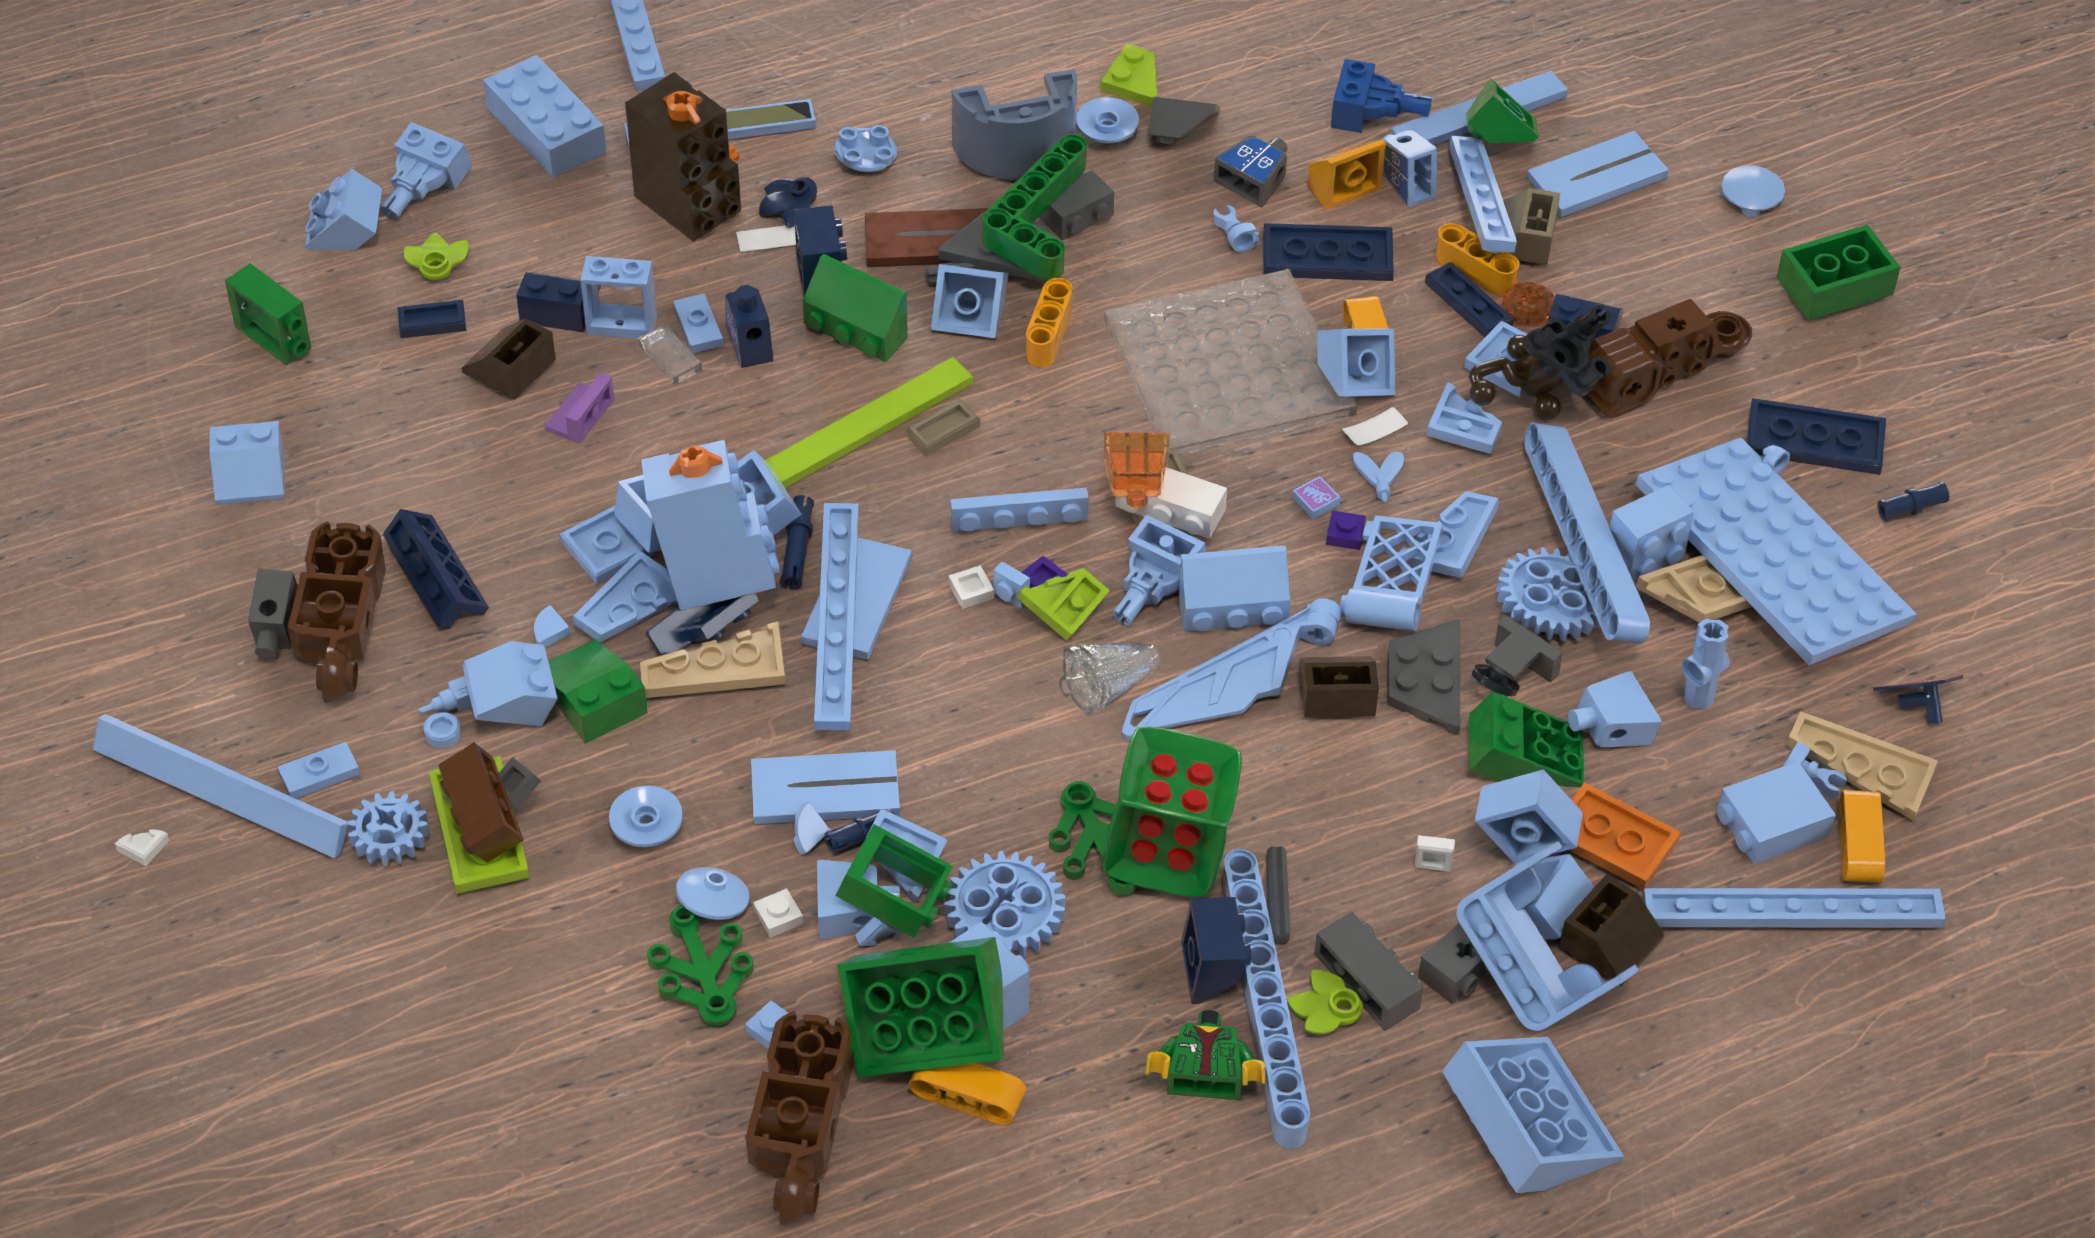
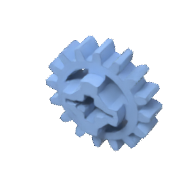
(388, 828)

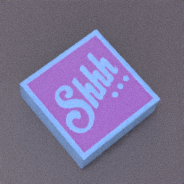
(1316, 497)

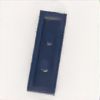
(1467, 298)

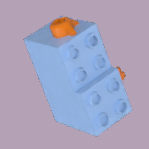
(709, 526)

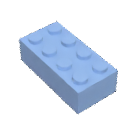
(544, 116)

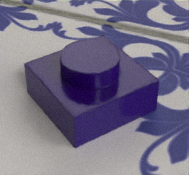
(1346, 530)
(1042, 570)

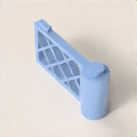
(1387, 604)

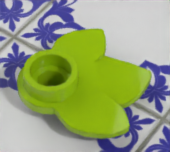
(436, 256)
(1323, 1002)

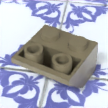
(1533, 222)

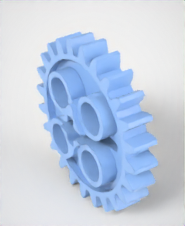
(1546, 594)
(1007, 902)

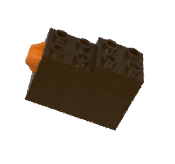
(682, 156)

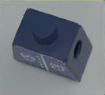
(746, 311)

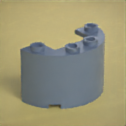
(1012, 135)

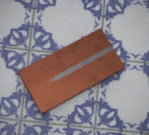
(912, 235)

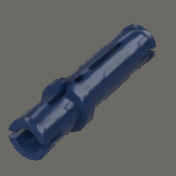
(798, 534)

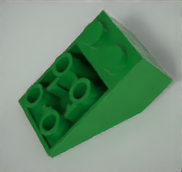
(1518, 739)

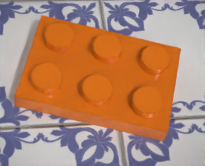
(1621, 837)

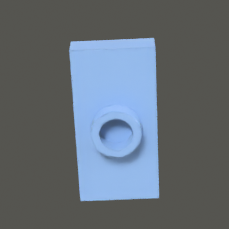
(698, 323)
(318, 770)

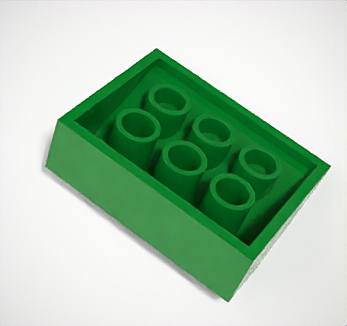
(924, 1006)

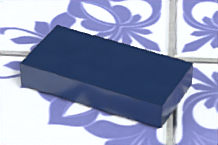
(431, 319)

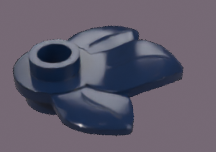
(787, 195)

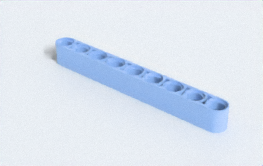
(1586, 534)
(1244, 883)

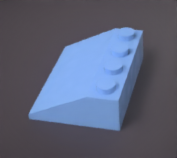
(1530, 1112)

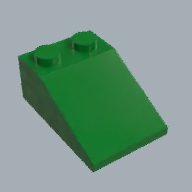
(596, 690)

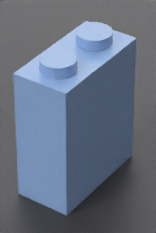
(1775, 812)

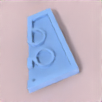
(1462, 533)
(628, 598)

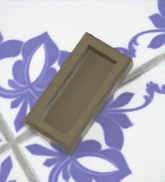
(943, 427)

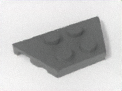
(968, 248)
(1427, 674)

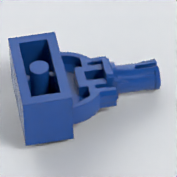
(1370, 96)

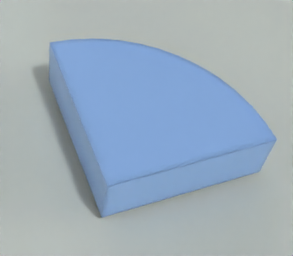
(549, 627)
(808, 828)
(875, 930)

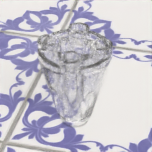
(1105, 672)

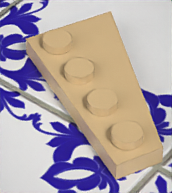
(733, 664)

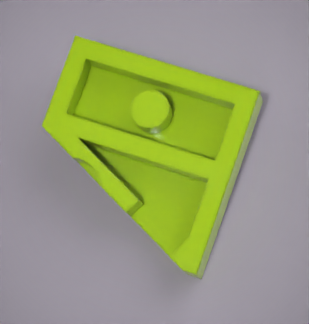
(1132, 75)
(1065, 600)

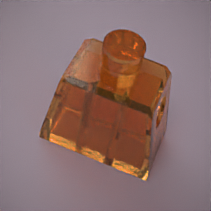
(1136, 465)

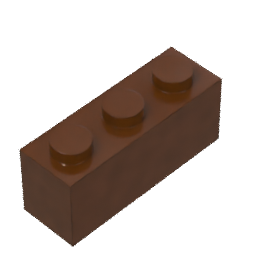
(479, 803)

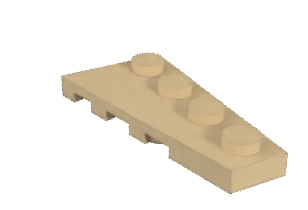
(1867, 762)

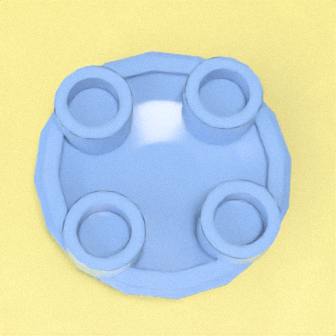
(865, 148)
(1753, 189)

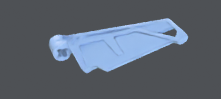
(1237, 676)

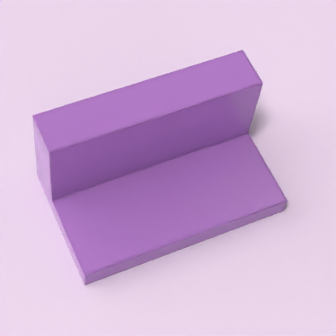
(582, 409)

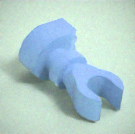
(1239, 235)
(1819, 776)

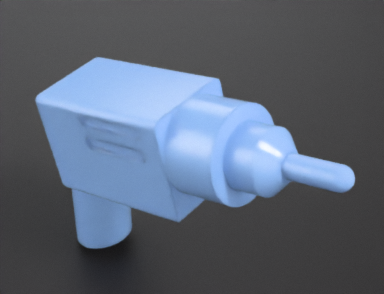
(453, 698)

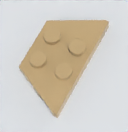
(1693, 589)

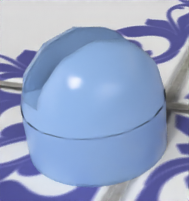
(1776, 458)

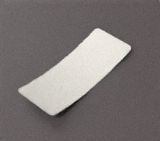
(1376, 427)

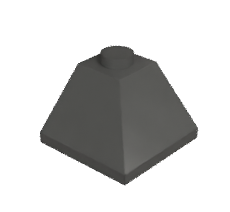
(1178, 118)

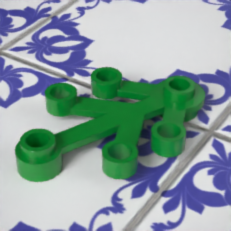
(1094, 831)
(702, 969)

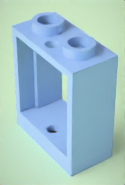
(603, 318)

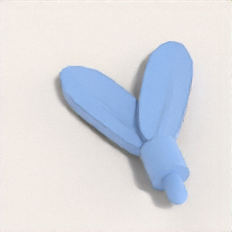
(1381, 477)

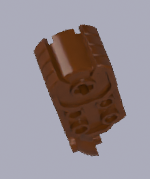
(1662, 351)
(337, 603)
(799, 1108)

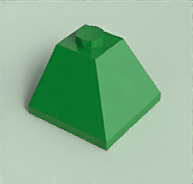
(1500, 117)

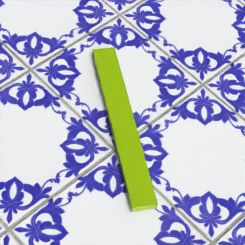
(869, 421)

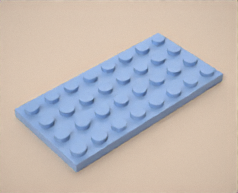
(1780, 552)

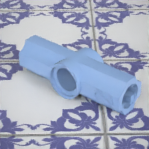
(1705, 664)

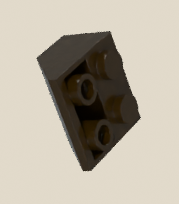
(513, 358)
(1339, 686)
(1611, 929)

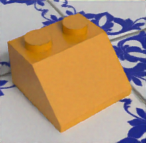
(1347, 174)

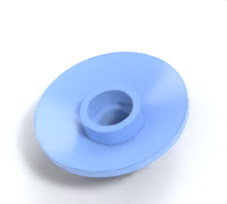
(1107, 120)
(641, 806)
(712, 893)

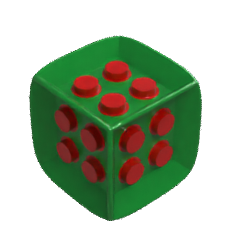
(1172, 812)

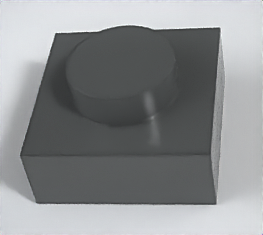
(518, 782)

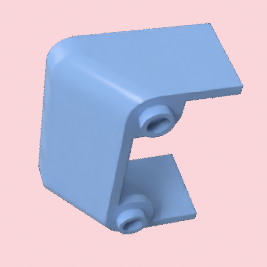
(1520, 956)

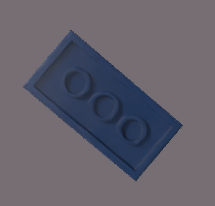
(1329, 251)
(1818, 435)

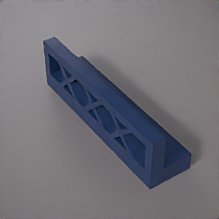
(433, 567)

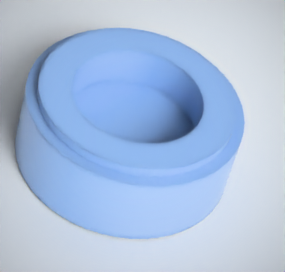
(442, 730)

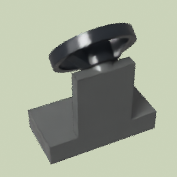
(1515, 652)

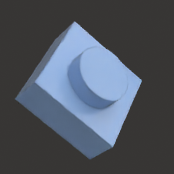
(1008, 583)
(763, 1022)

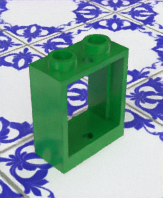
(269, 314)
(906, 860)

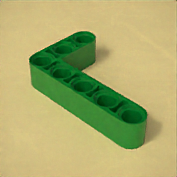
(1009, 220)

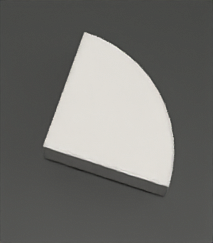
(142, 846)

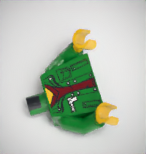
(1206, 1060)

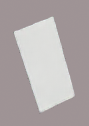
(766, 238)

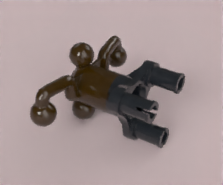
(1545, 361)

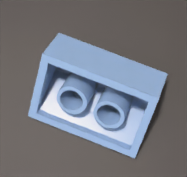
(1234, 588)

